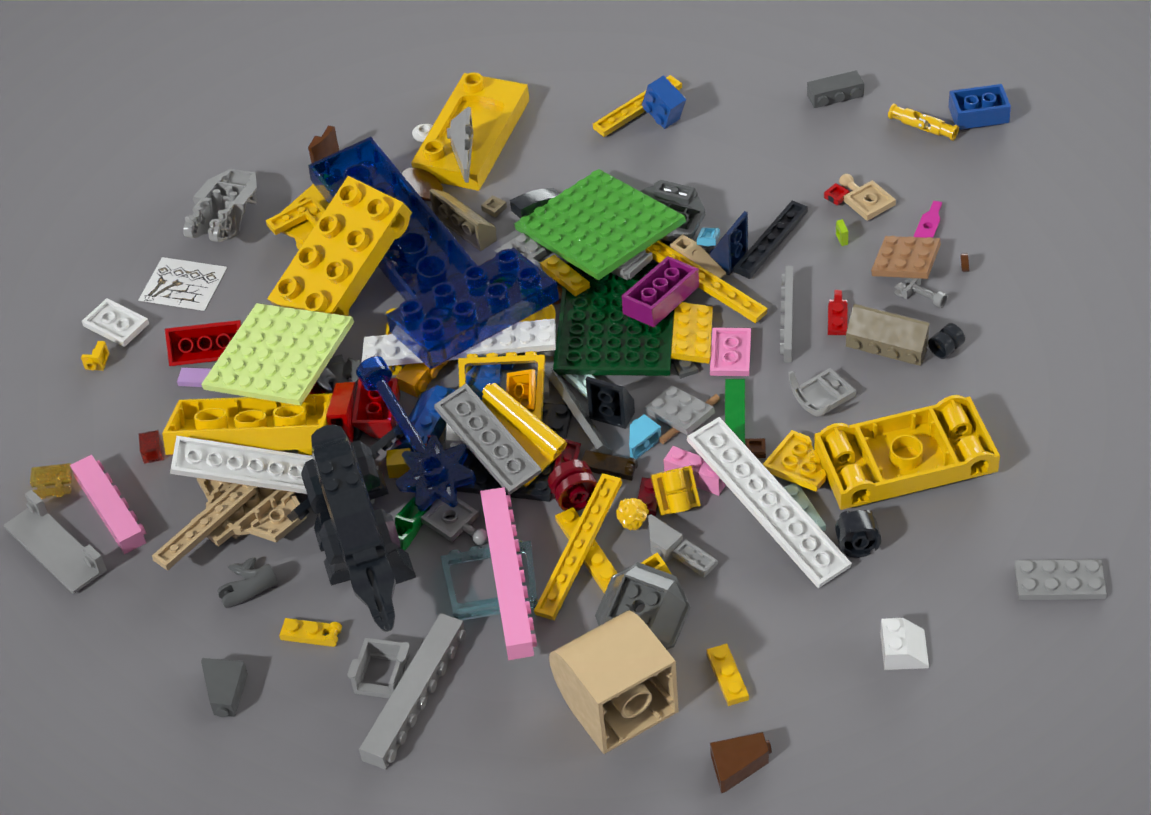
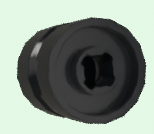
(946, 340)

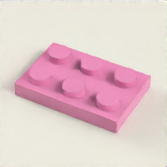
(730, 352)

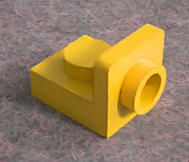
(98, 358)

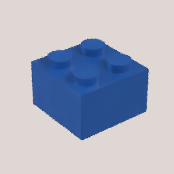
(663, 102)

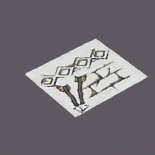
(182, 283)

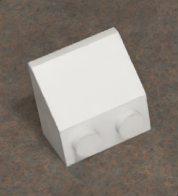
(903, 645)

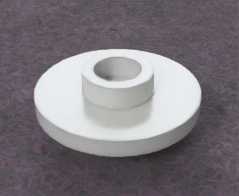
(421, 131)

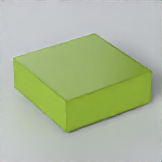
(842, 232)

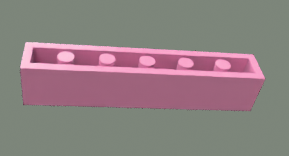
(108, 504)

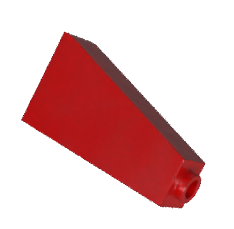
(342, 406)

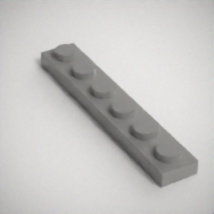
(786, 320)

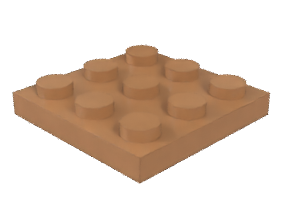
(906, 257)

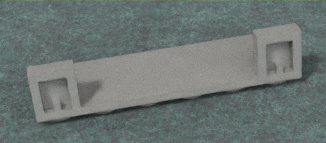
(55, 546)

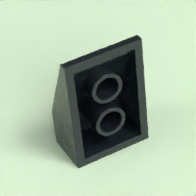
(609, 403)

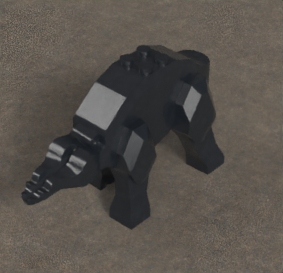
(356, 539)

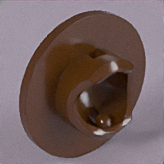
(422, 181)

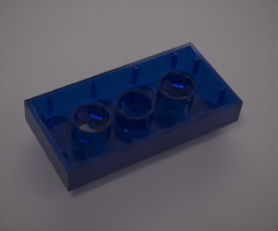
(472, 307)

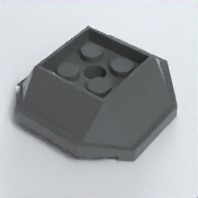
(681, 199)
(659, 592)

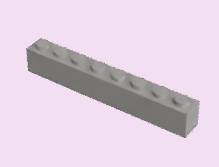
(412, 691)

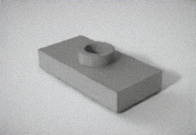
(695, 558)

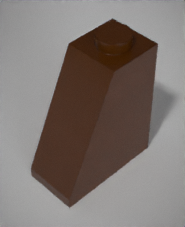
(739, 758)

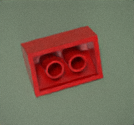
(371, 412)

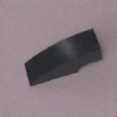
(526, 203)

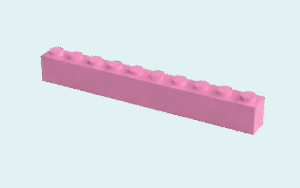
(507, 574)

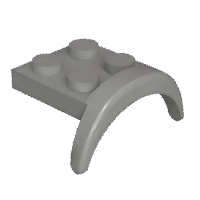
(821, 392)

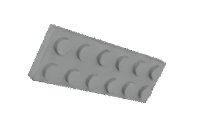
(487, 439)

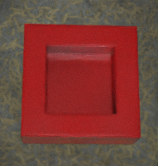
(836, 194)

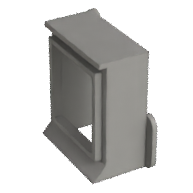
(381, 650)

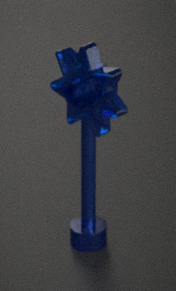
(432, 470)

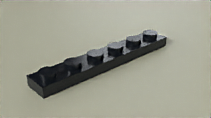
(770, 239)

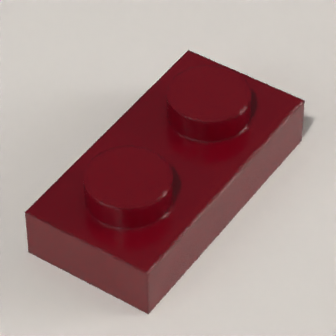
(569, 453)
(647, 495)

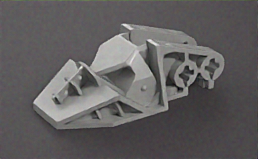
(221, 205)

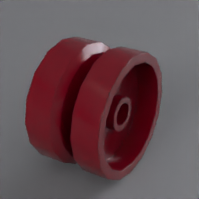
(572, 484)

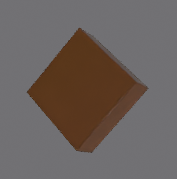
(756, 446)

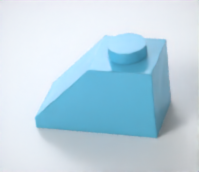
(643, 435)

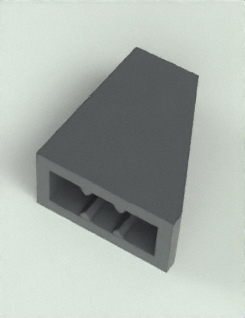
(224, 684)

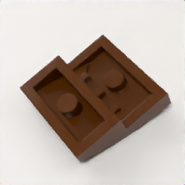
(323, 146)

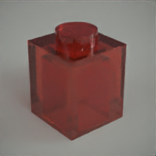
(151, 446)

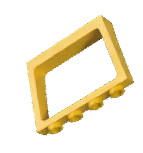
(510, 358)

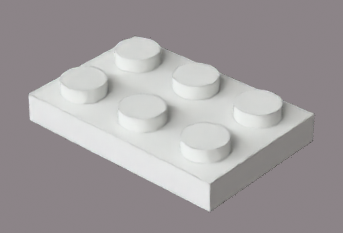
(115, 322)

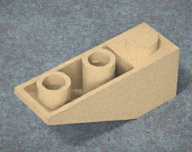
(697, 254)

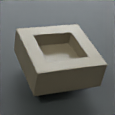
(494, 206)

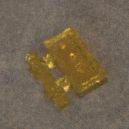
(51, 475)

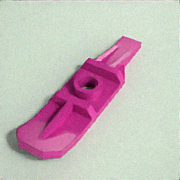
(929, 220)

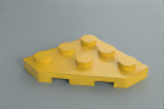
(797, 462)

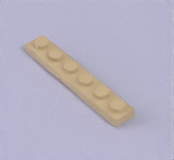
(203, 525)

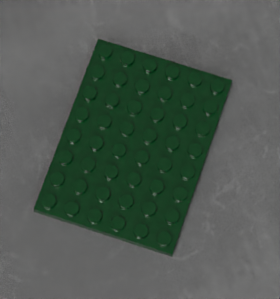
(602, 340)

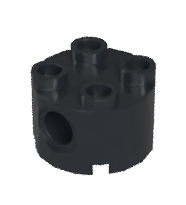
(857, 533)

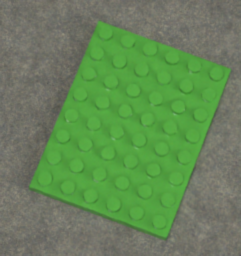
(599, 223)

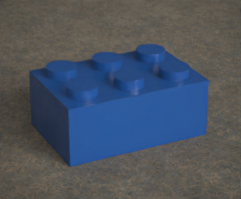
(979, 106)

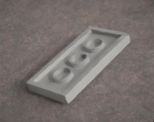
(1059, 579)

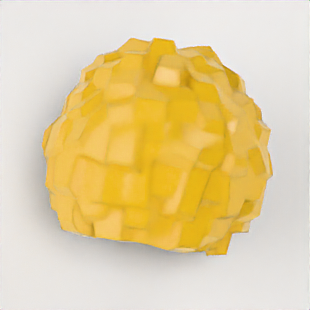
(631, 513)

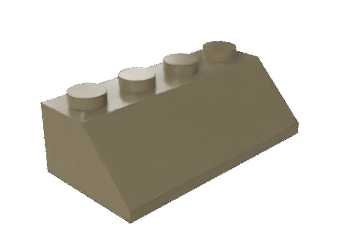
(462, 220)
(887, 334)

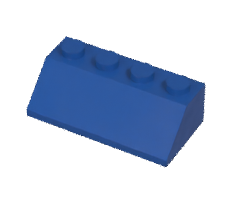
(425, 417)

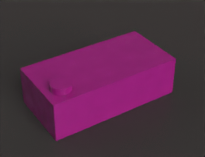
(660, 291)

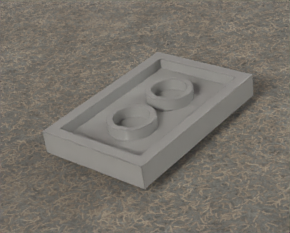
(679, 410)

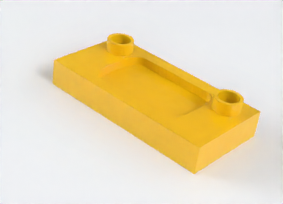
(494, 111)

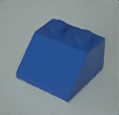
(482, 375)

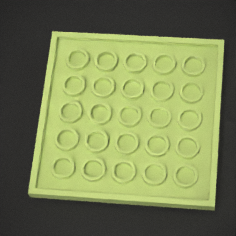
(278, 354)

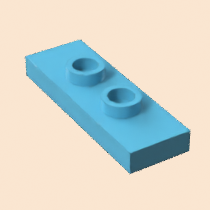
(708, 236)

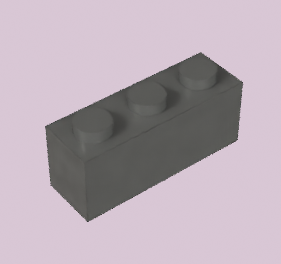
(835, 89)

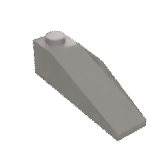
(461, 140)

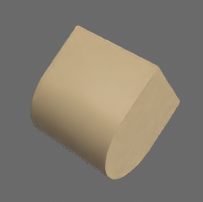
(617, 680)

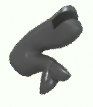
(254, 583)

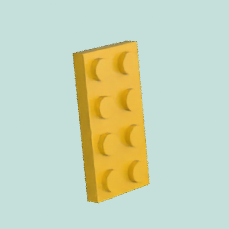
(692, 332)

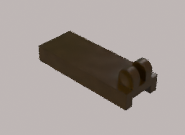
(610, 464)

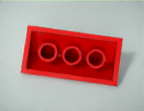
(199, 342)

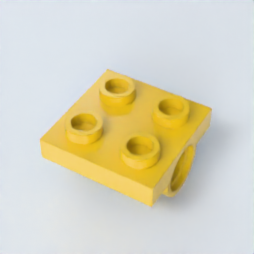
(675, 490)

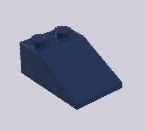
(732, 245)

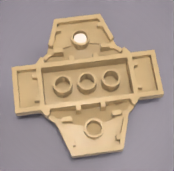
(261, 515)

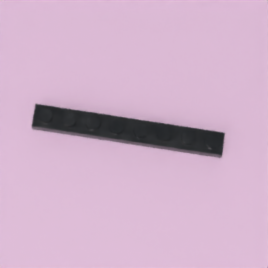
(384, 443)

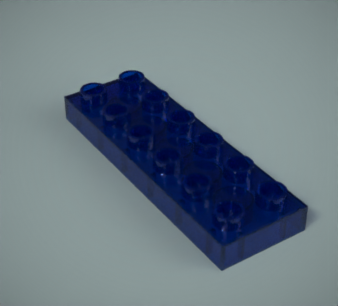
(427, 249)

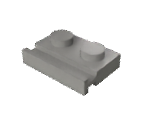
(634, 265)

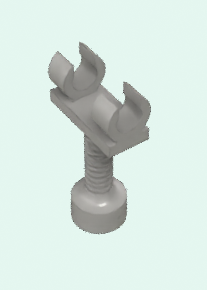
(939, 298)

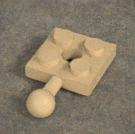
(869, 191)

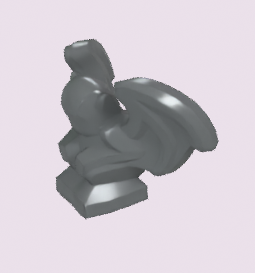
(338, 372)

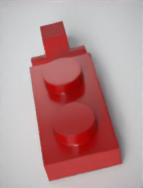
(837, 314)

